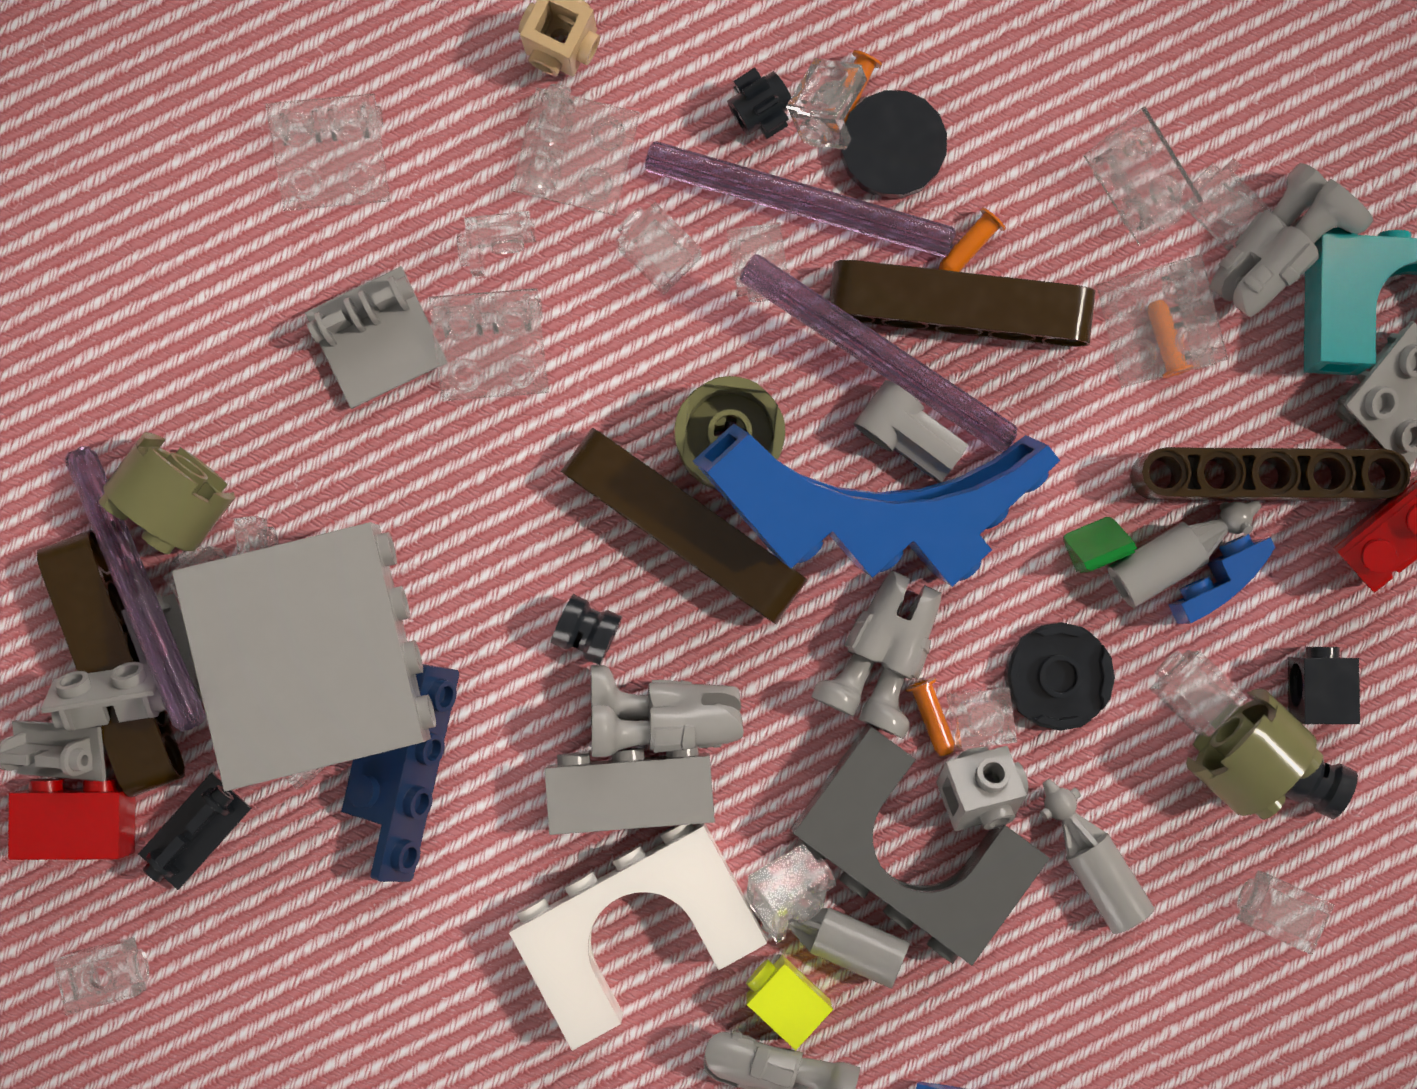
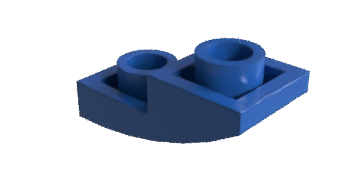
(1232, 571)

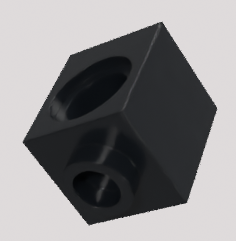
(1324, 687)

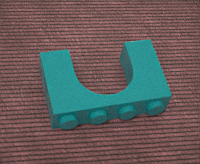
(1344, 296)

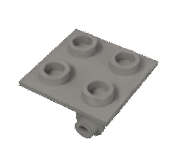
(374, 337)
(1388, 396)

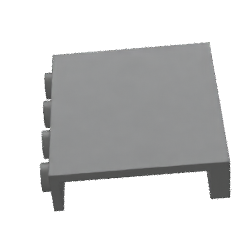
(304, 655)

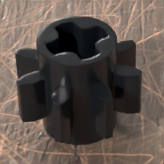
(760, 103)

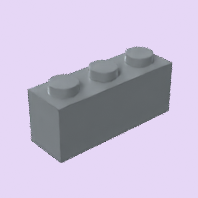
(628, 791)

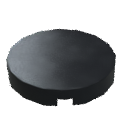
(894, 144)
(1059, 676)

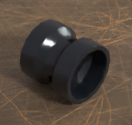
(586, 629)
(1327, 789)

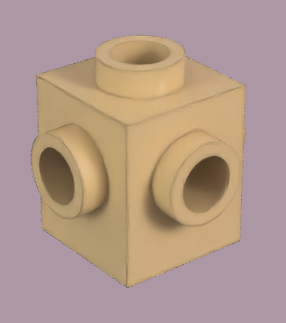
(552, 18)

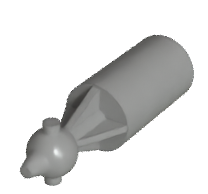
(1177, 553)
(1097, 863)
(852, 945)

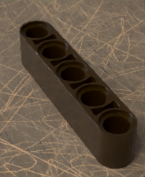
(964, 303)
(1294, 469)
(684, 525)
(92, 622)

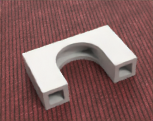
(558, 936)

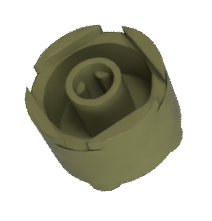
(725, 401)
(166, 495)
(1256, 756)

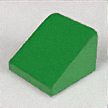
(1098, 544)

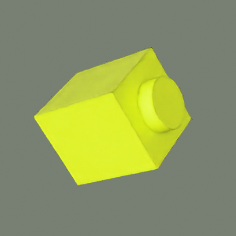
(787, 1000)

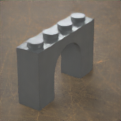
(957, 912)

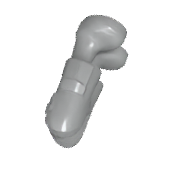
(1277, 254)
(887, 640)
(676, 712)
(755, 1065)

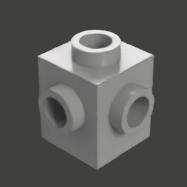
(982, 788)

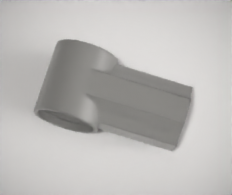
(898, 423)

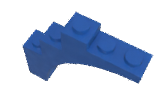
(873, 527)

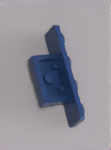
(399, 784)

